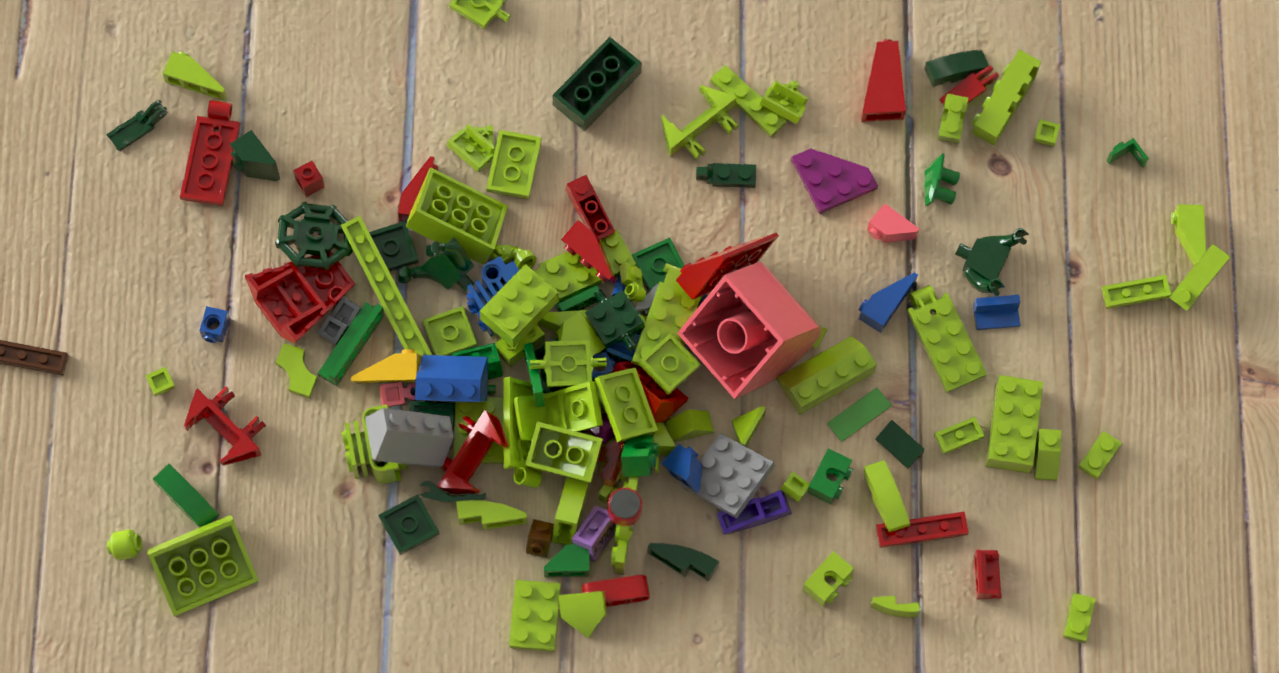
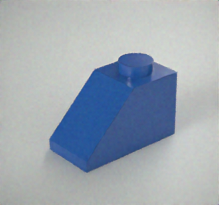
(684, 466)

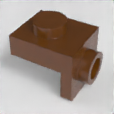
(539, 538)

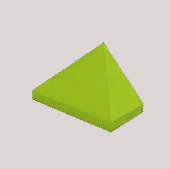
(747, 424)

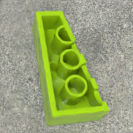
(1006, 97)

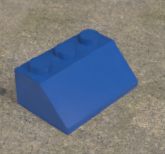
(452, 378)

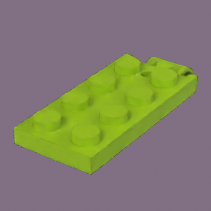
(945, 339)
(517, 450)

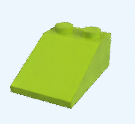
(563, 452)

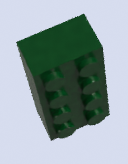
(597, 83)

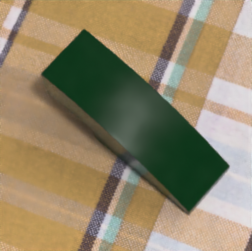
(955, 66)
(684, 559)

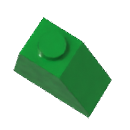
(569, 562)

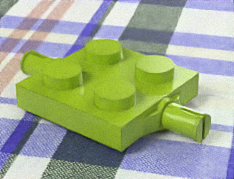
(480, 11)
(567, 363)

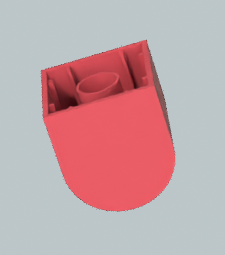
(749, 330)

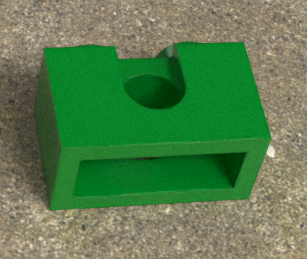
(639, 456)
(833, 464)

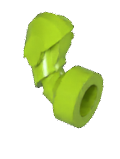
(514, 253)

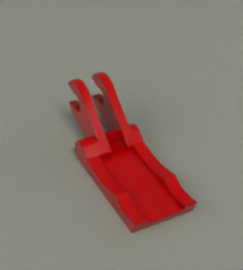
(972, 86)

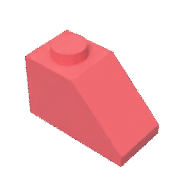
(891, 226)

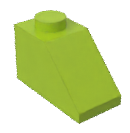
(1047, 454)

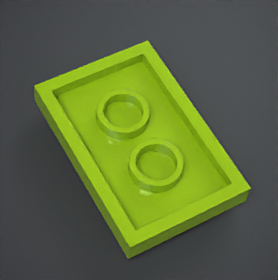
(514, 164)
(626, 404)
(534, 615)

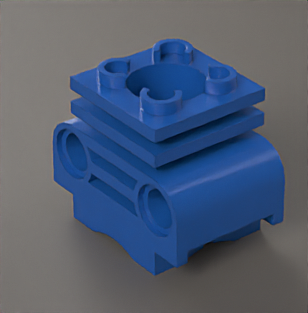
(494, 277)

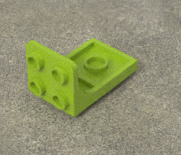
(569, 408)

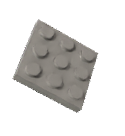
(731, 475)

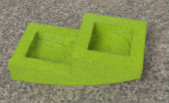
(888, 605)

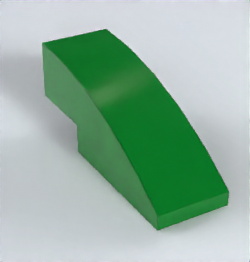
(185, 496)

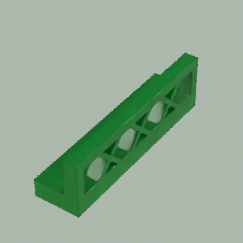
(351, 343)

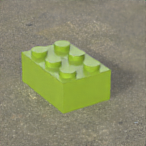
(519, 306)

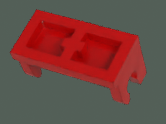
(987, 574)

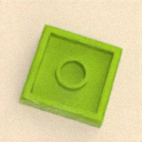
(450, 332)
(669, 363)

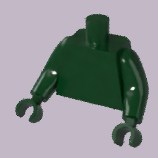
(987, 259)
(446, 266)

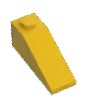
(393, 369)

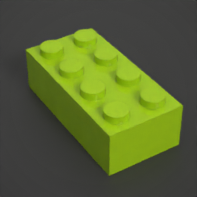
(1014, 424)

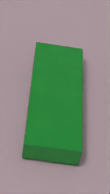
(534, 376)

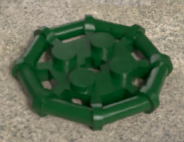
(313, 245)

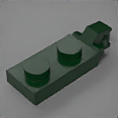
(728, 175)

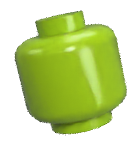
(124, 544)

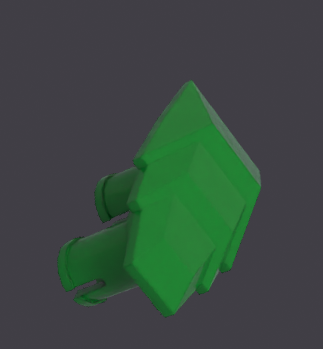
(933, 175)

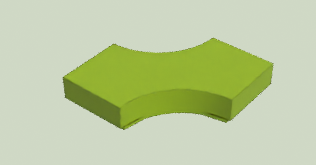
(292, 361)

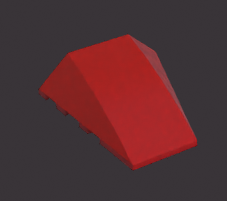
(298, 296)

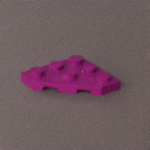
(832, 179)

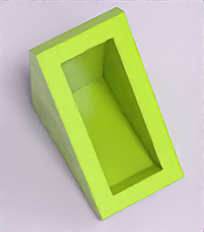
(689, 425)

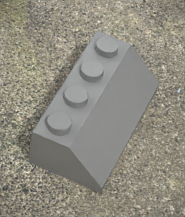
(409, 437)

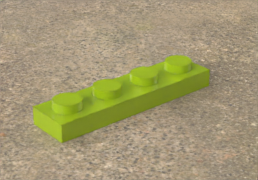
(748, 101)

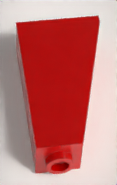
(885, 87)

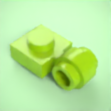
(632, 278)

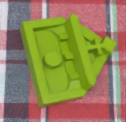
(785, 100)
(473, 145)
(578, 329)
(583, 610)

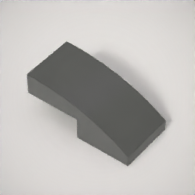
(339, 320)

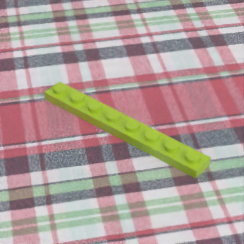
(384, 286)

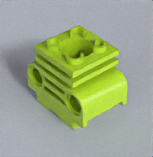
(361, 455)

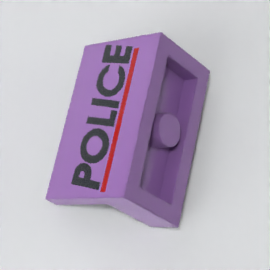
(595, 532)

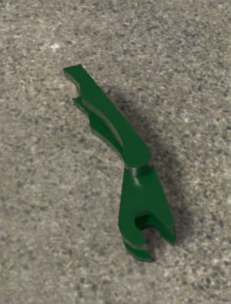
(137, 126)
(438, 494)

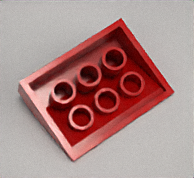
(706, 273)

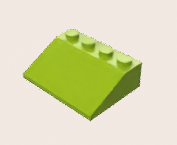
(457, 211)
(202, 565)

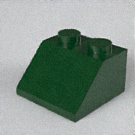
(253, 158)

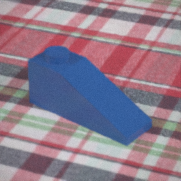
(884, 303)

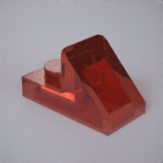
(611, 455)

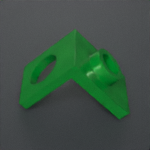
(1130, 146)

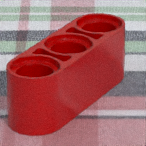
(621, 590)

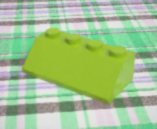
(827, 374)

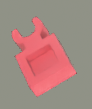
(394, 394)

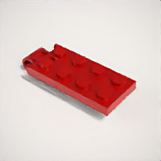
(209, 156)

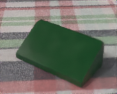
(900, 444)

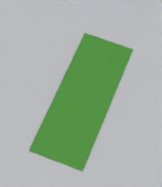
(859, 414)

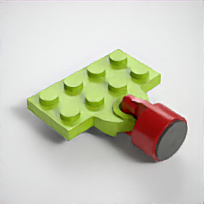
(625, 511)

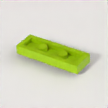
(1136, 291)

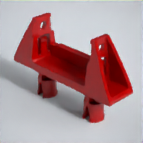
(240, 439)
(471, 453)

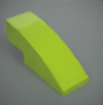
(886, 496)
(491, 514)

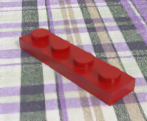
(924, 530)

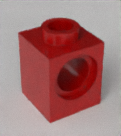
(309, 178)

